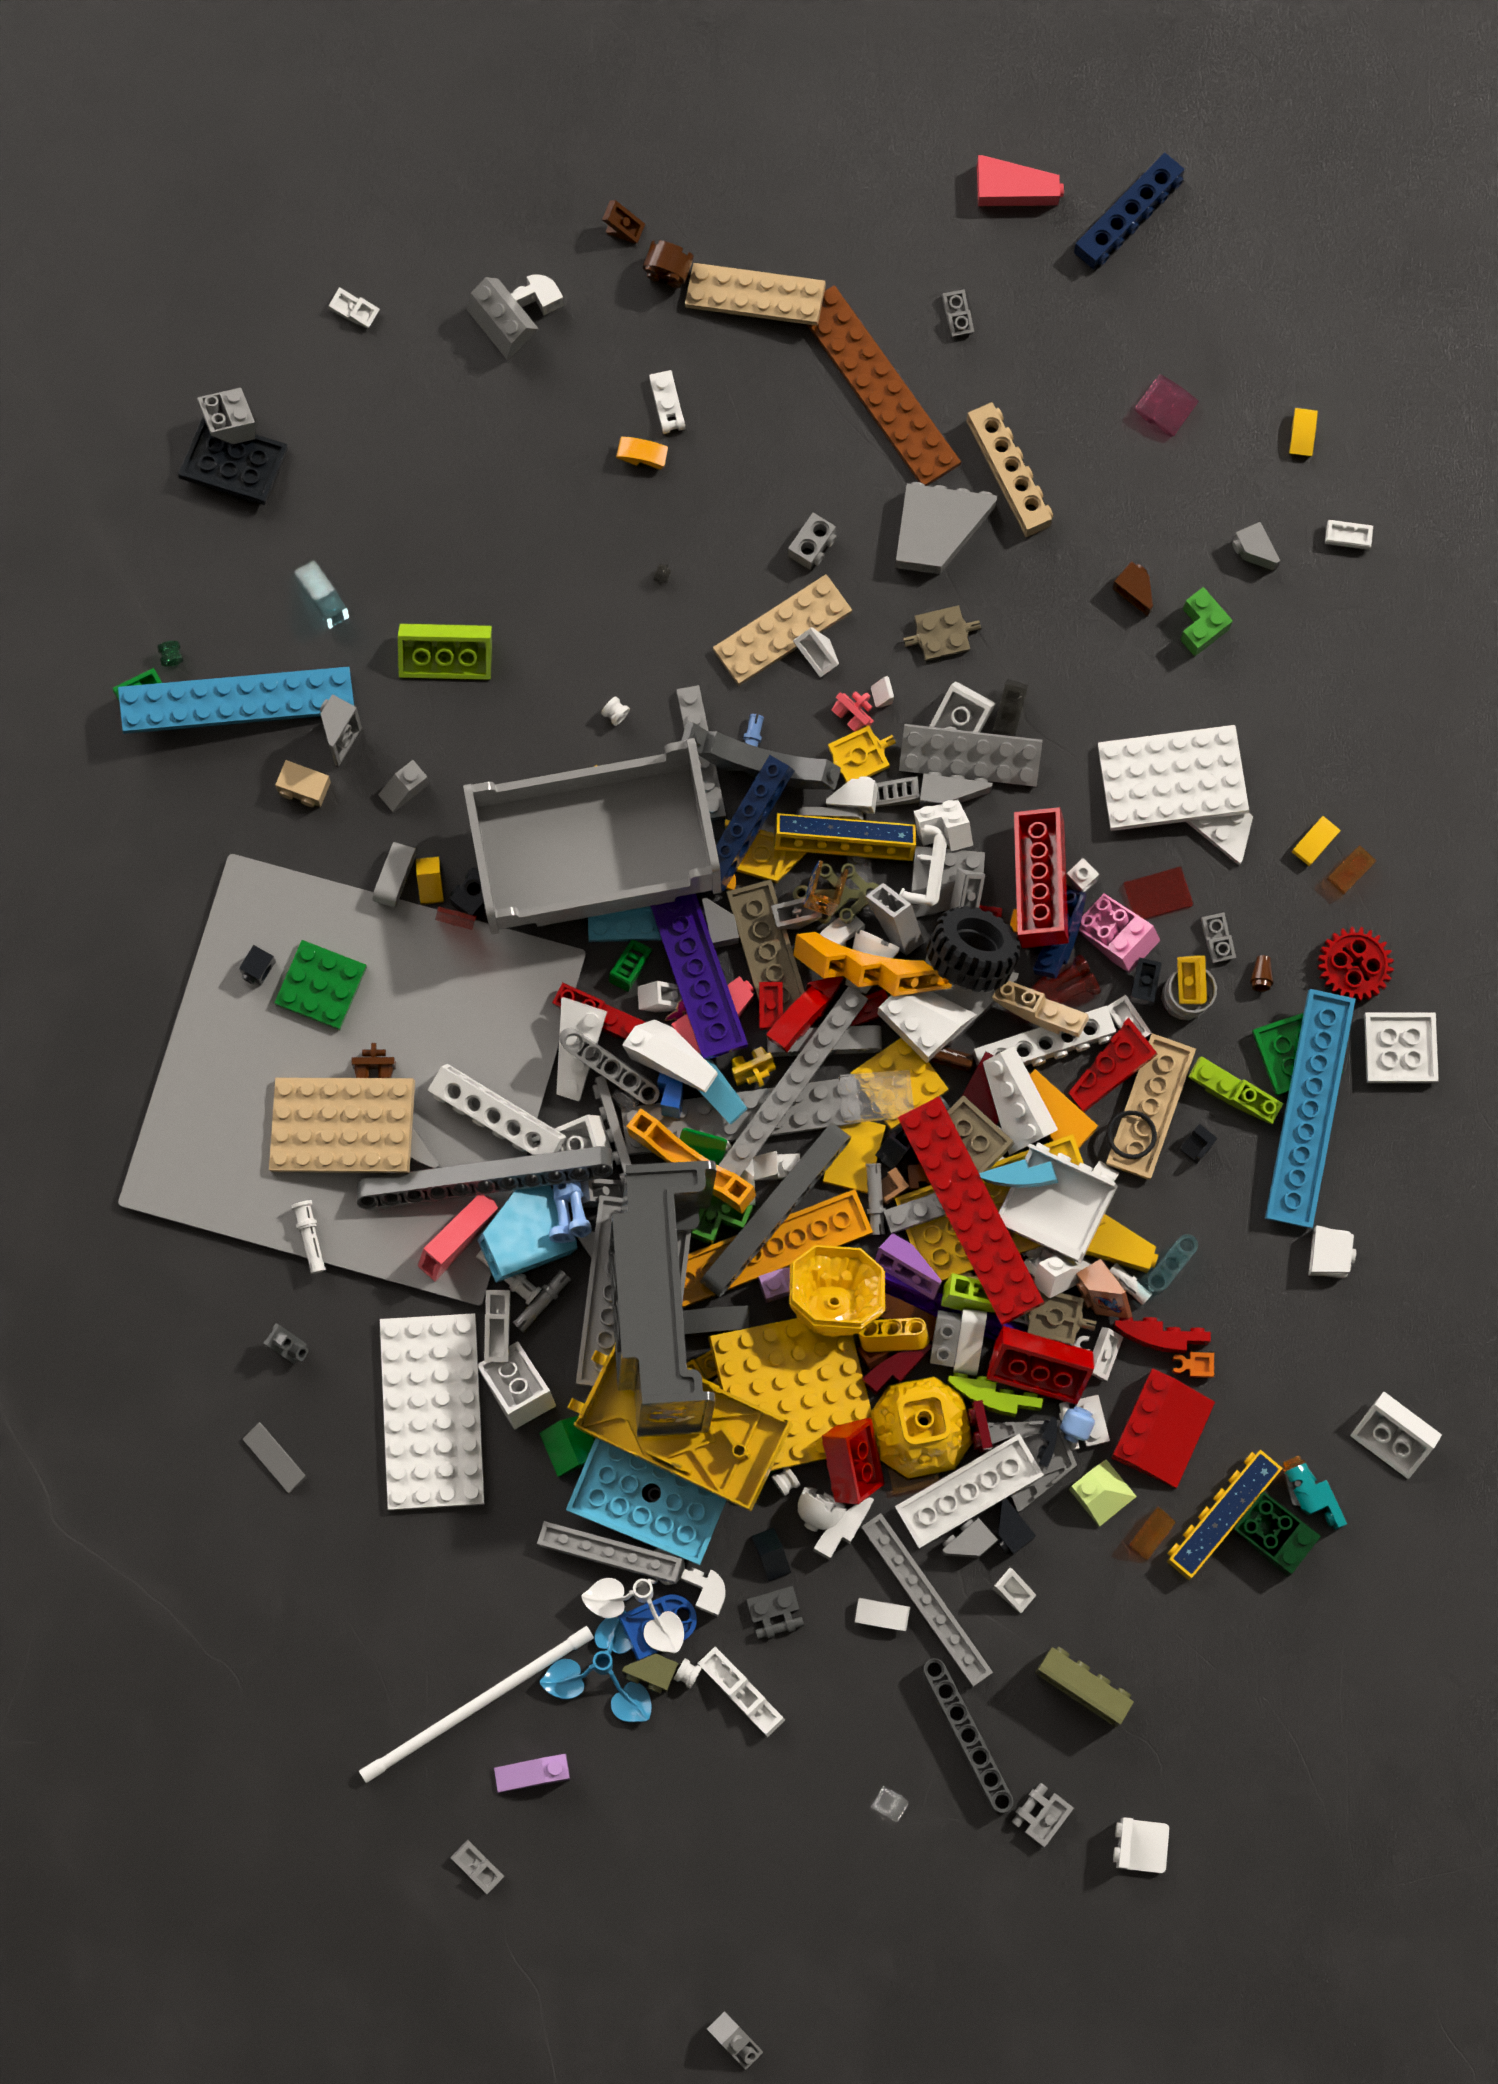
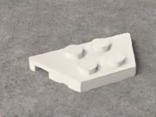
(1226, 833)

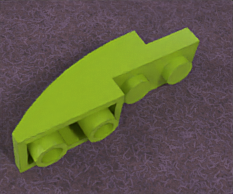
(1235, 1091)
(999, 1402)

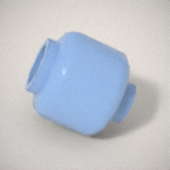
(1077, 1424)

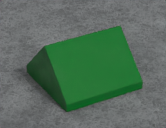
(566, 1445)

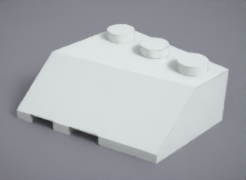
(925, 1020)

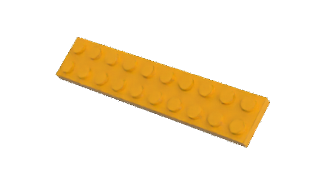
(826, 1224)

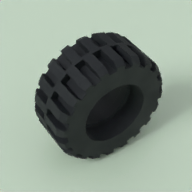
(973, 949)

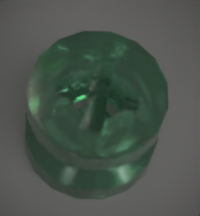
(170, 653)

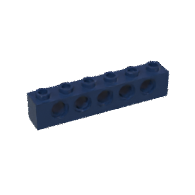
(1163, 169)
(751, 816)

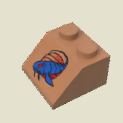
(1103, 1291)

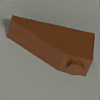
(899, 1309)

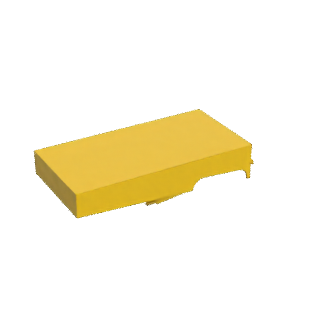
(726, 1460)

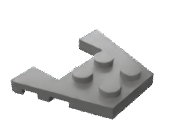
(1060, 1464)

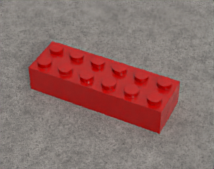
(1041, 877)

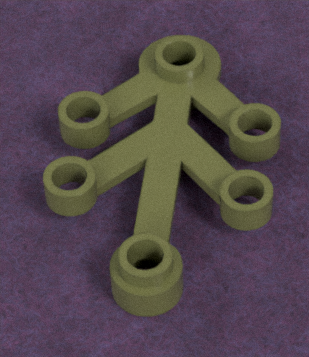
(847, 894)

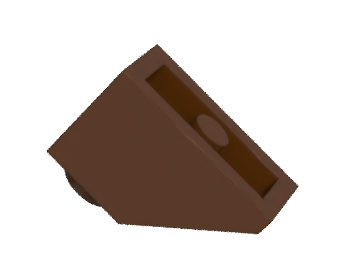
(1135, 587)

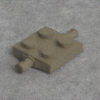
(942, 633)
(1059, 1318)

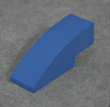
(672, 1096)

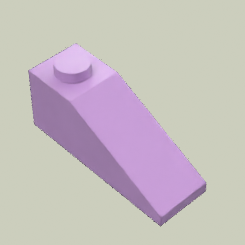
(532, 1773)

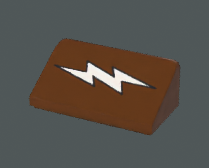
(953, 1059)

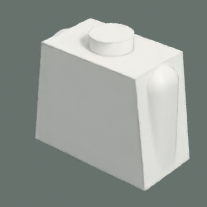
(1331, 1252)

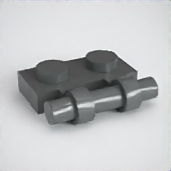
(773, 1605)

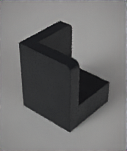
(1198, 1143)

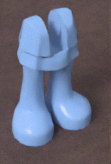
(568, 1229)

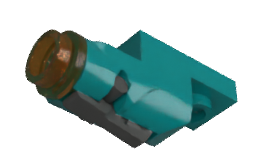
(1309, 1495)

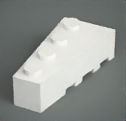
(1017, 1100)

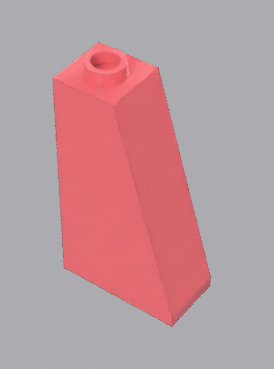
(1015, 185)
(742, 996)
(457, 1236)

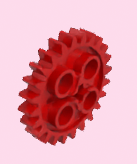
(1372, 952)

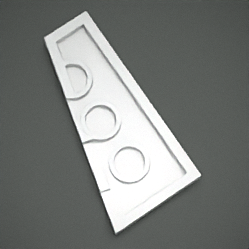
(572, 1071)

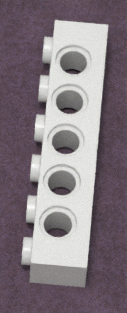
(1098, 1019)
(442, 1086)

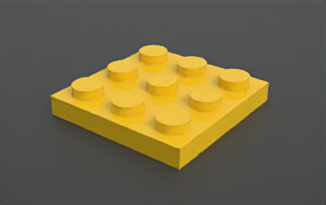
(900, 1056)

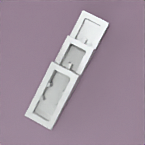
(741, 1691)

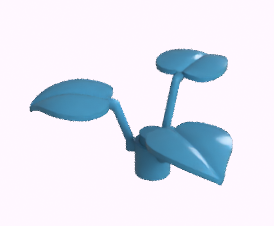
(565, 1676)

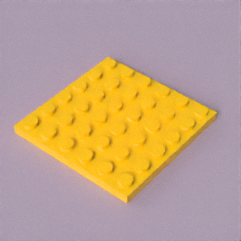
(797, 1377)

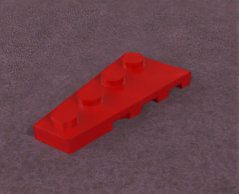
(1118, 1061)

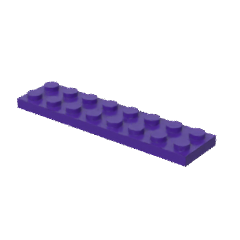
(699, 976)

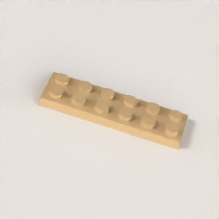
(755, 294)
(773, 633)
(1155, 1095)

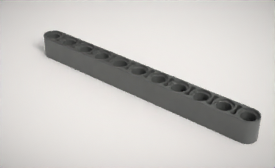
(484, 1177)

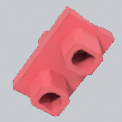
(845, 704)

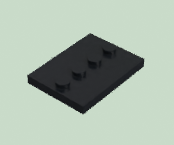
(236, 469)

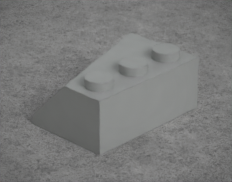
(953, 860)

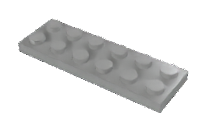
(970, 754)

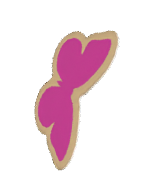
(680, 1011)

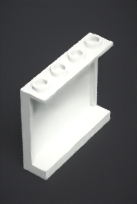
(1062, 1213)

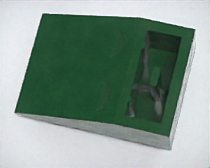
(1276, 1534)

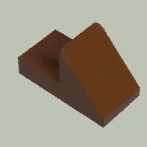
(622, 222)

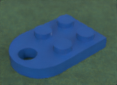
(636, 1619)

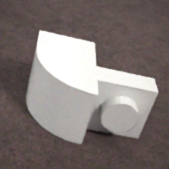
(541, 290)
(712, 1591)

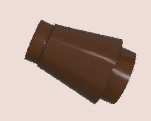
(1262, 974)

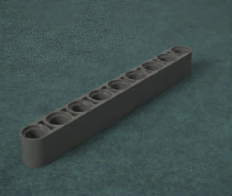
(775, 1210)

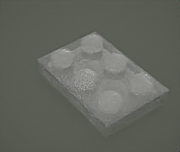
(875, 1095)

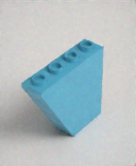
(519, 1234)

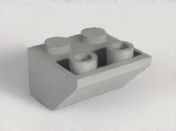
(228, 416)

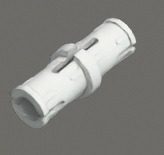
(1130, 1284)

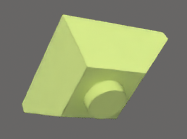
(1102, 1492)

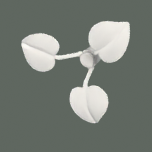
(607, 1597)

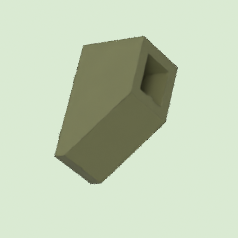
(653, 1670)

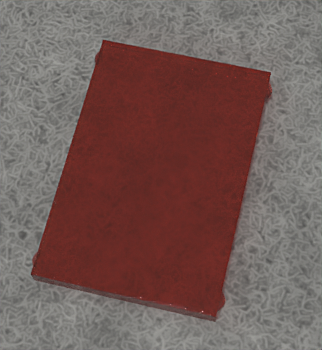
(1158, 893)

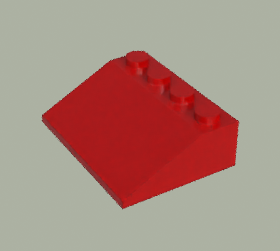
(1163, 1428)

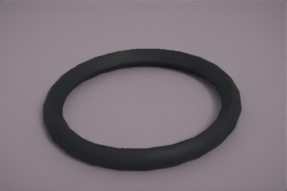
(1131, 1156)

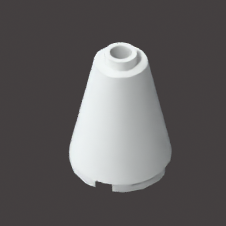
(872, 945)

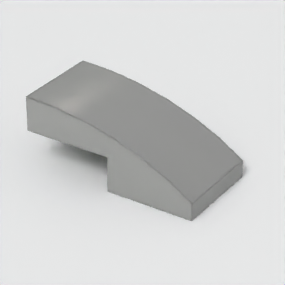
(477, 1866)

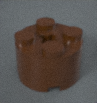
(667, 263)

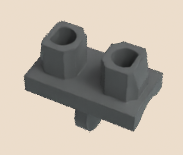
(286, 1344)

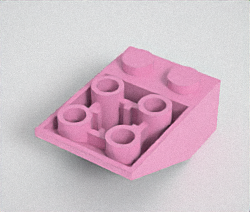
(1118, 932)

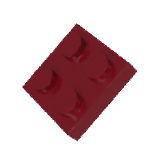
(978, 1419)

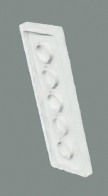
(969, 1491)

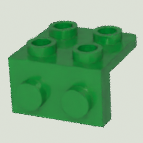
(705, 1144)

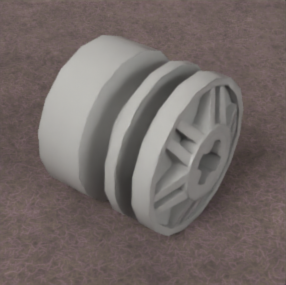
(1187, 1012)

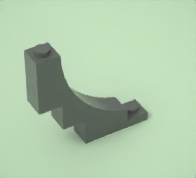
(739, 756)

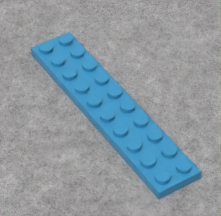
(231, 699)
(1310, 1108)

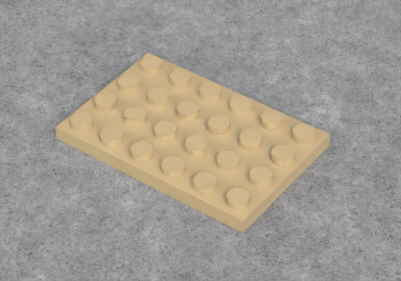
(342, 1125)

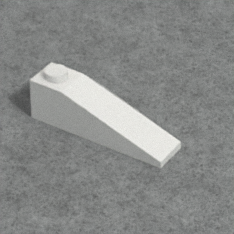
(669, 1053)

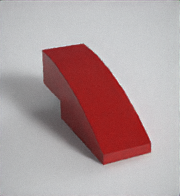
(798, 1019)

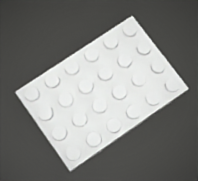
(1173, 778)

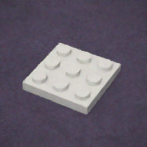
(1401, 1048)

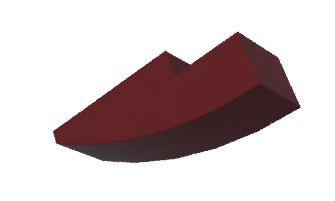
(895, 1367)

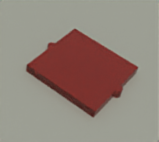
(455, 918)

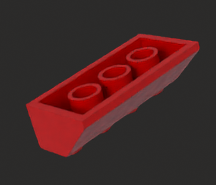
(1040, 1365)

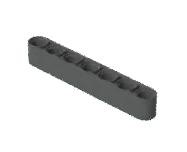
(967, 1748)

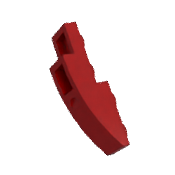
(616, 1022)
(1151, 1335)

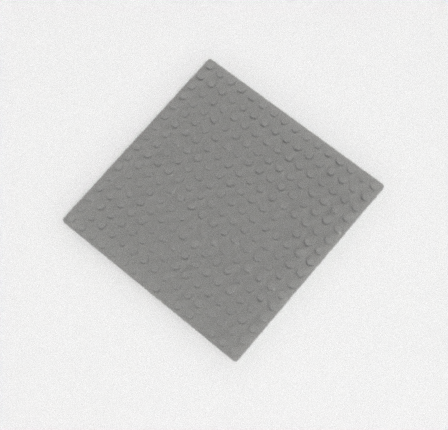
(426, 998)

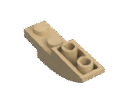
(1040, 1011)

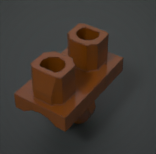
(384, 1064)

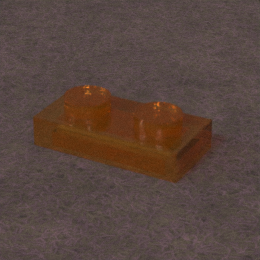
(1351, 869)

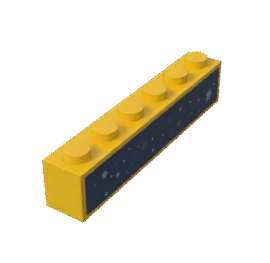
(845, 837)
(1224, 1514)

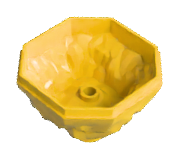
(836, 1290)
(919, 1448)

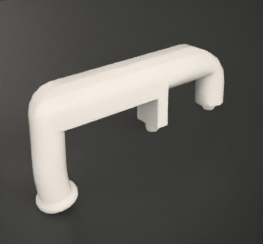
(935, 872)

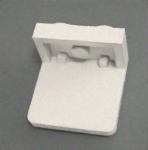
(1141, 1845)

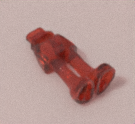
(1086, 984)

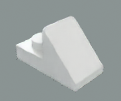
(773, 1165)

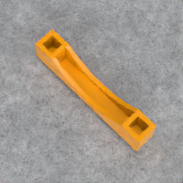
(663, 1143)

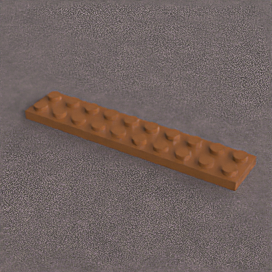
(882, 390)

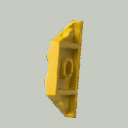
(766, 862)

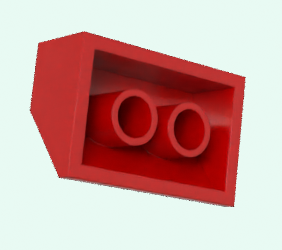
(853, 1461)

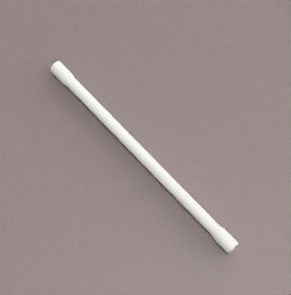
(380, 1765)

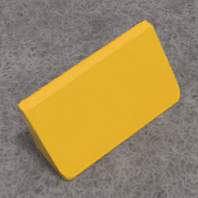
(1192, 980)

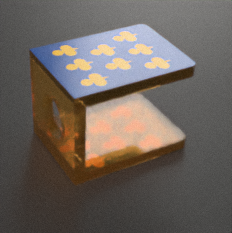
(812, 897)

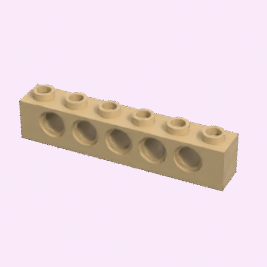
(1029, 521)

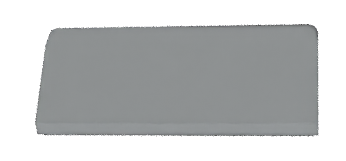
(967, 889)
(274, 1458)

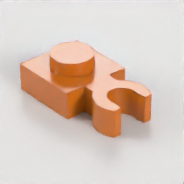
(1198, 1364)

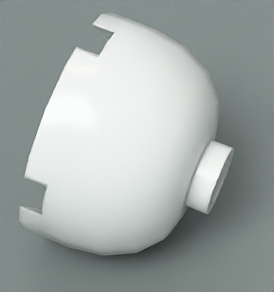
(819, 1510)

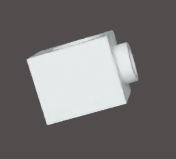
(1082, 876)

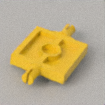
(860, 754)

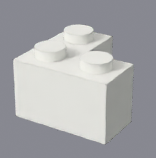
(950, 820)

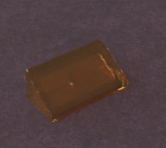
(1152, 1533)

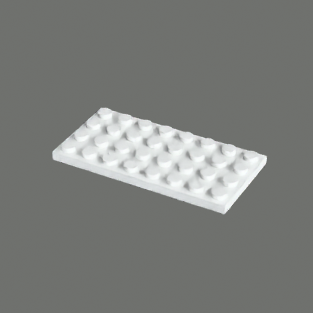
(431, 1412)

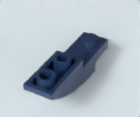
(1053, 956)

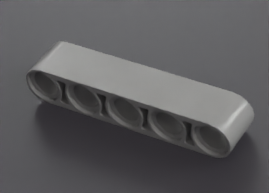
(855, 1040)
(615, 1075)

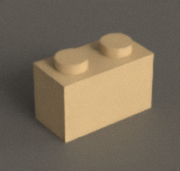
(302, 784)

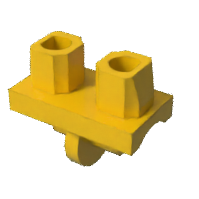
(754, 1069)

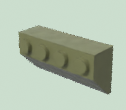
(1085, 1687)

